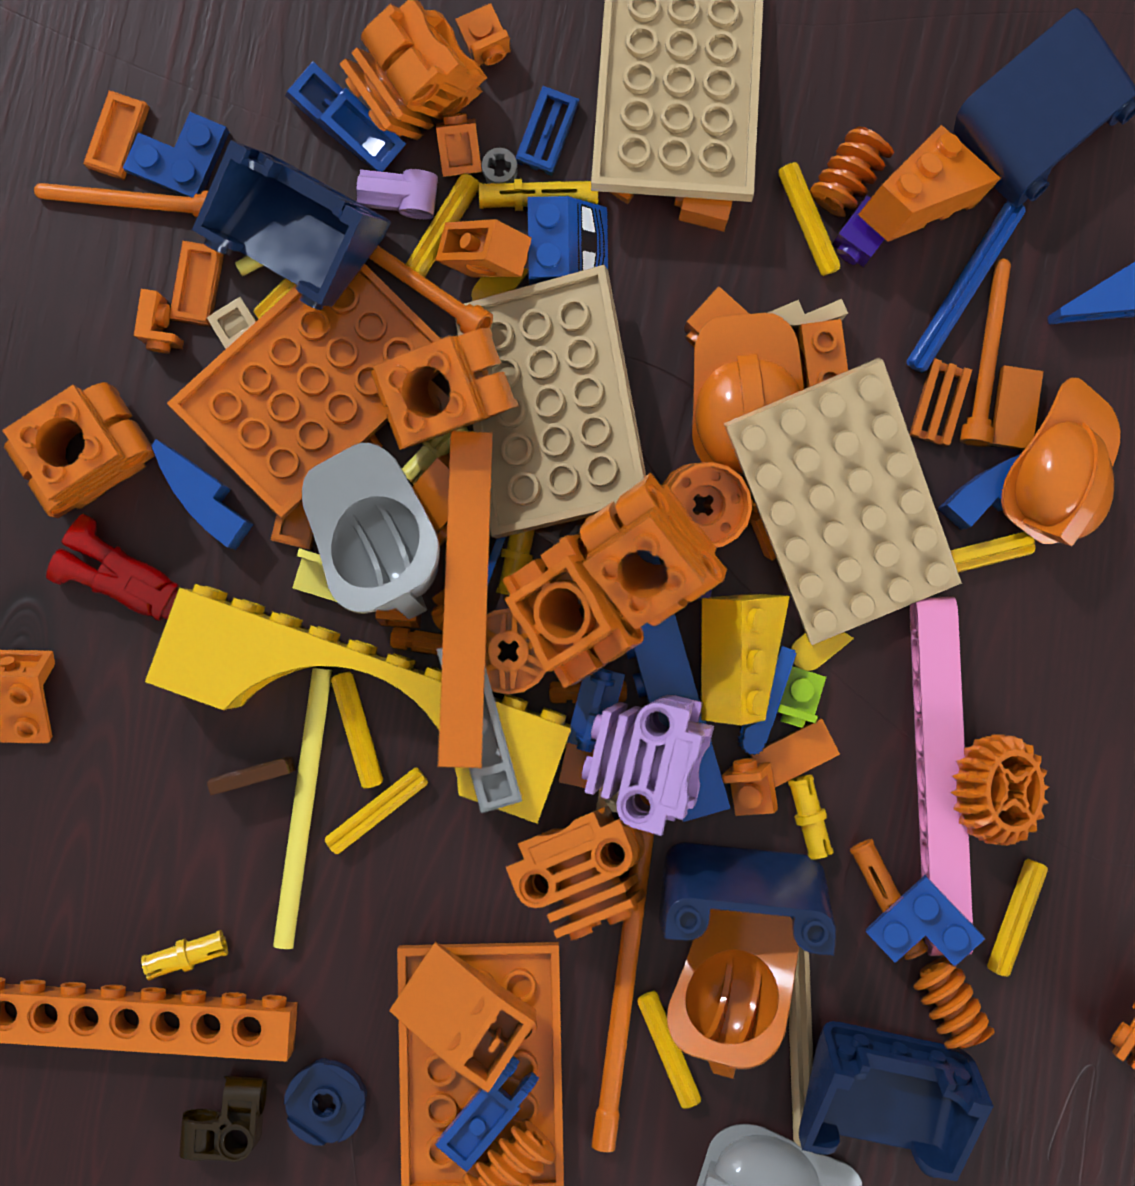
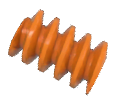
(849, 169)
(953, 1004)
(518, 1161)

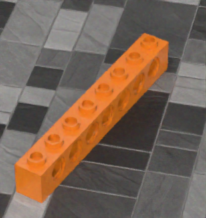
(152, 1033)

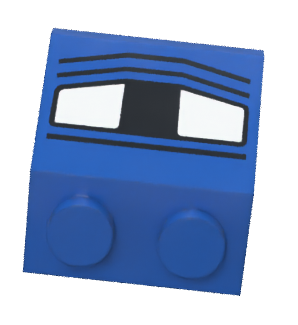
(565, 237)

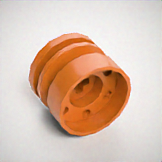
(727, 498)
(510, 676)

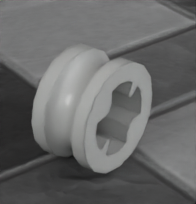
(510, 162)

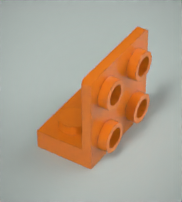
(22, 696)

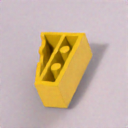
(740, 655)

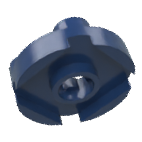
(331, 1125)

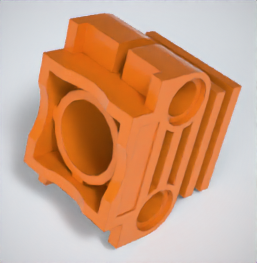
(411, 70)
(473, 393)
(111, 454)
(653, 521)
(548, 610)
(581, 872)

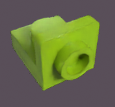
(801, 697)

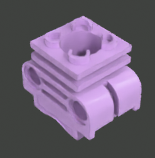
(649, 759)

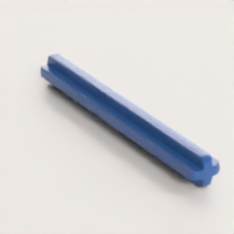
(965, 287)

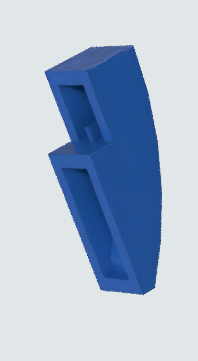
(343, 118)
(977, 495)
(202, 496)

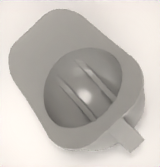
(371, 531)
(763, 1158)

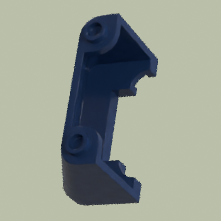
(1045, 106)
(288, 223)
(745, 881)
(894, 1095)

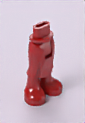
(119, 575)

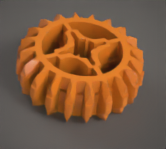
(994, 789)

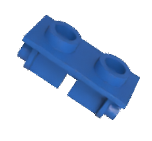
(595, 695)

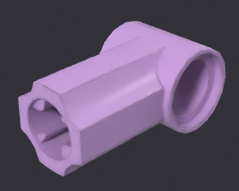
(408, 193)

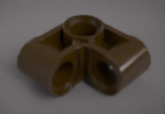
(208, 1133)

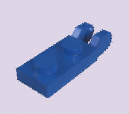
(754, 735)
(484, 1118)

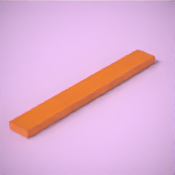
(465, 600)

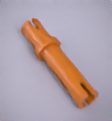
(871, 862)

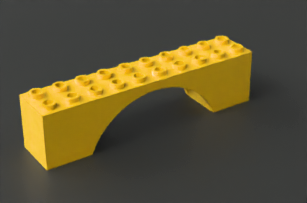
(232, 650)

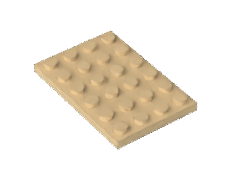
(678, 98)
(575, 426)
(844, 501)

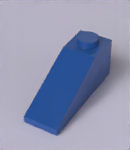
(1106, 300)

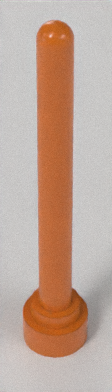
(121, 198)
(467, 316)
(978, 427)

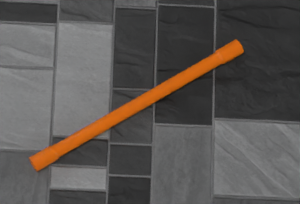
(608, 1113)

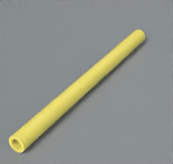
(302, 808)

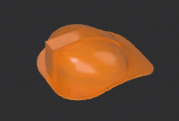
(738, 369)
(1065, 473)
(735, 991)

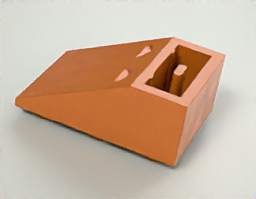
(463, 1016)

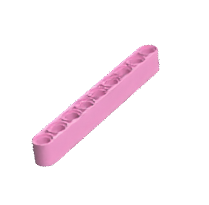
(938, 746)

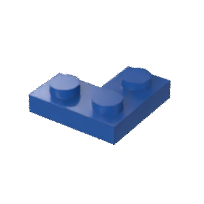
(183, 167)
(925, 913)

